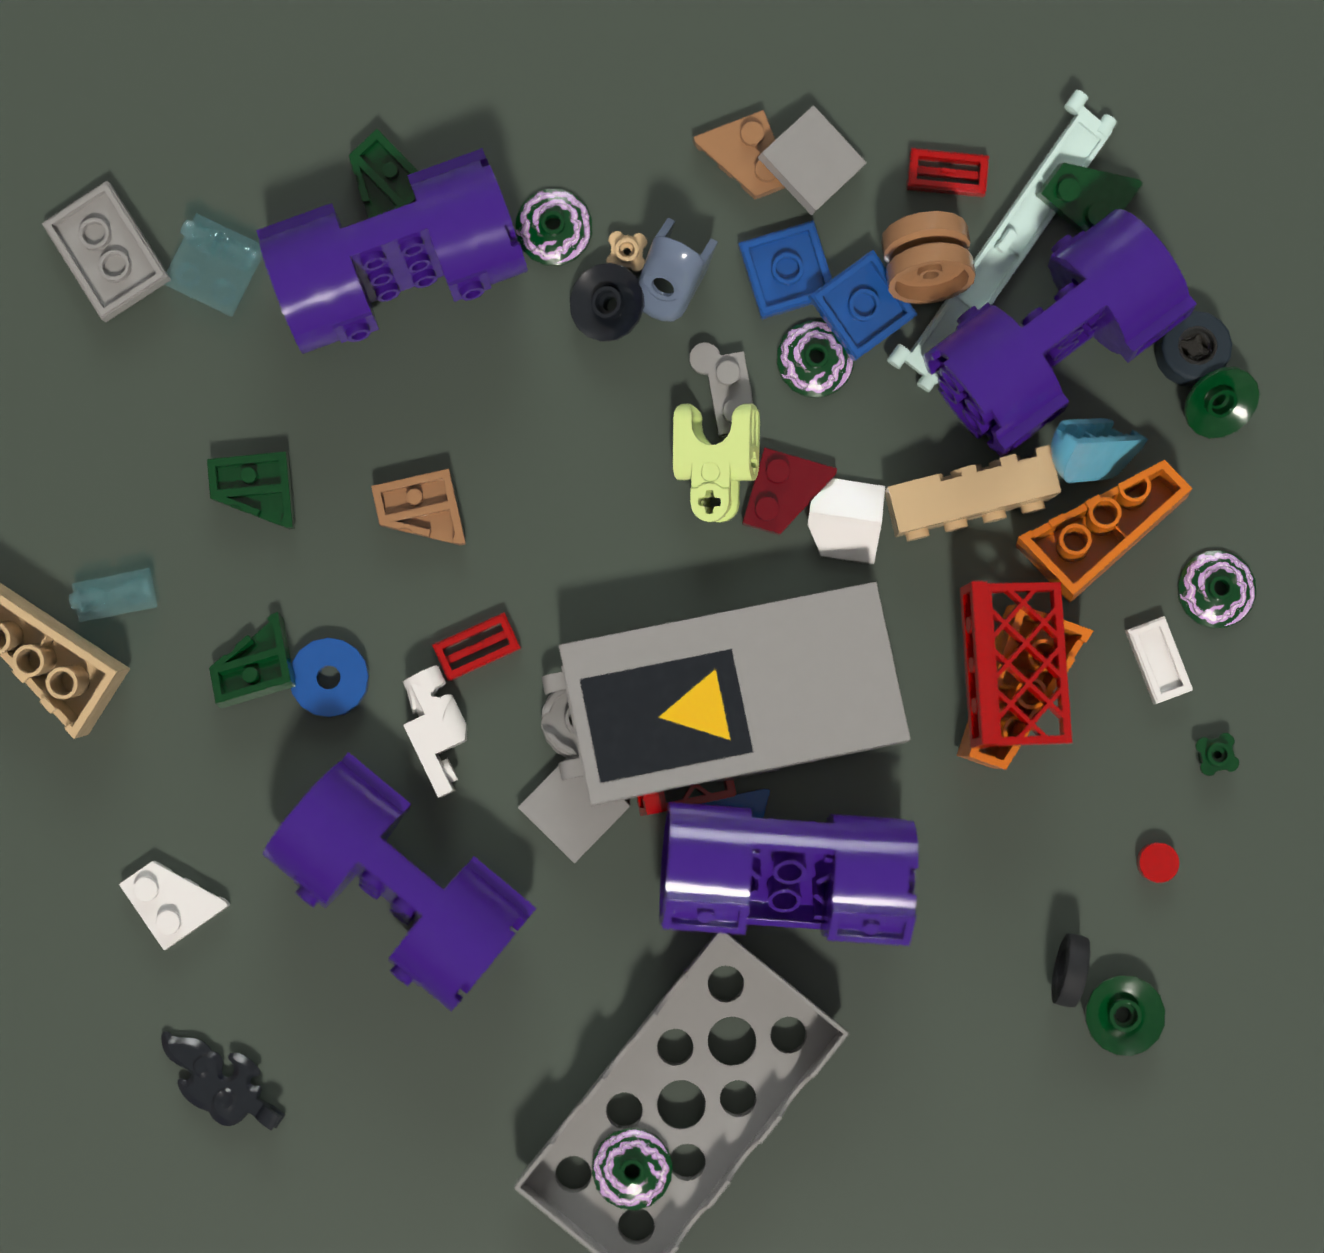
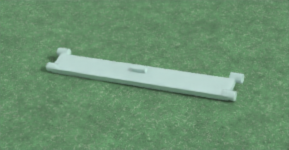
(1012, 236)

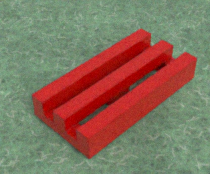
(947, 187)
(507, 633)

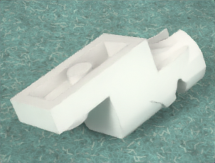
(436, 728)

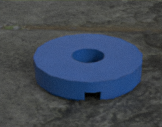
(352, 683)

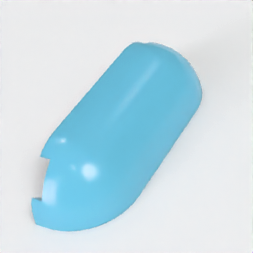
(1092, 449)

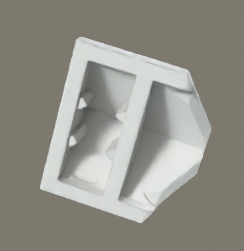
(847, 520)

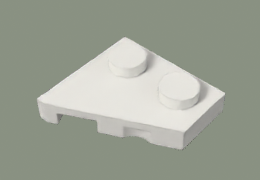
(170, 903)

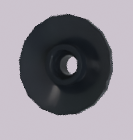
(591, 298)

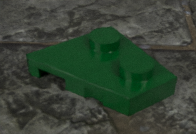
(381, 175)
(1086, 194)
(254, 485)

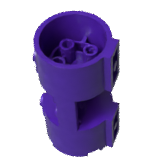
(333, 273)
(1111, 287)
(342, 835)
(831, 876)

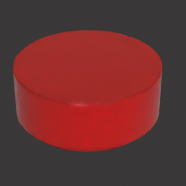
(1158, 862)

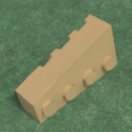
(972, 494)
(57, 664)

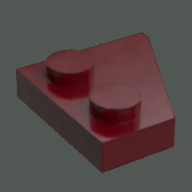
(783, 490)

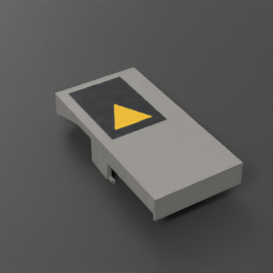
(731, 694)

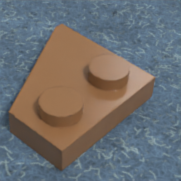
(737, 150)
(421, 506)

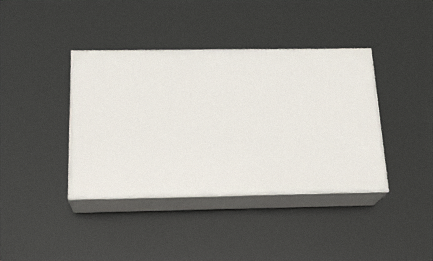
(1159, 660)

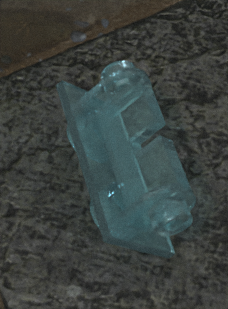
(113, 595)

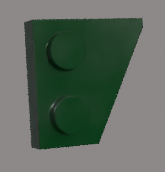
(254, 666)

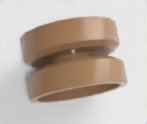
(928, 257)

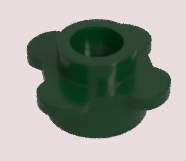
(1206, 749)

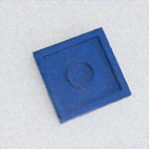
(785, 268)
(860, 306)

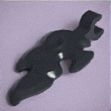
(208, 1089)

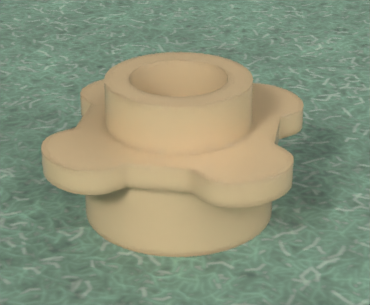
(636, 245)

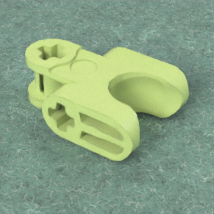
(716, 468)

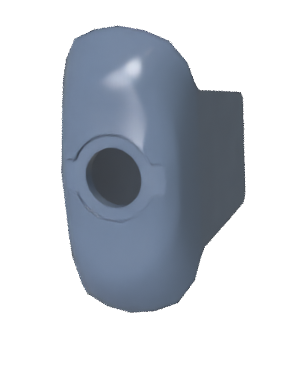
(677, 265)

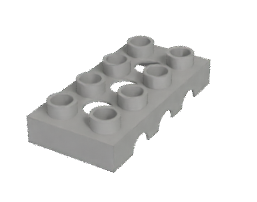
(719, 1134)

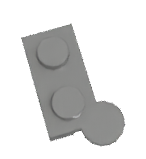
(727, 381)

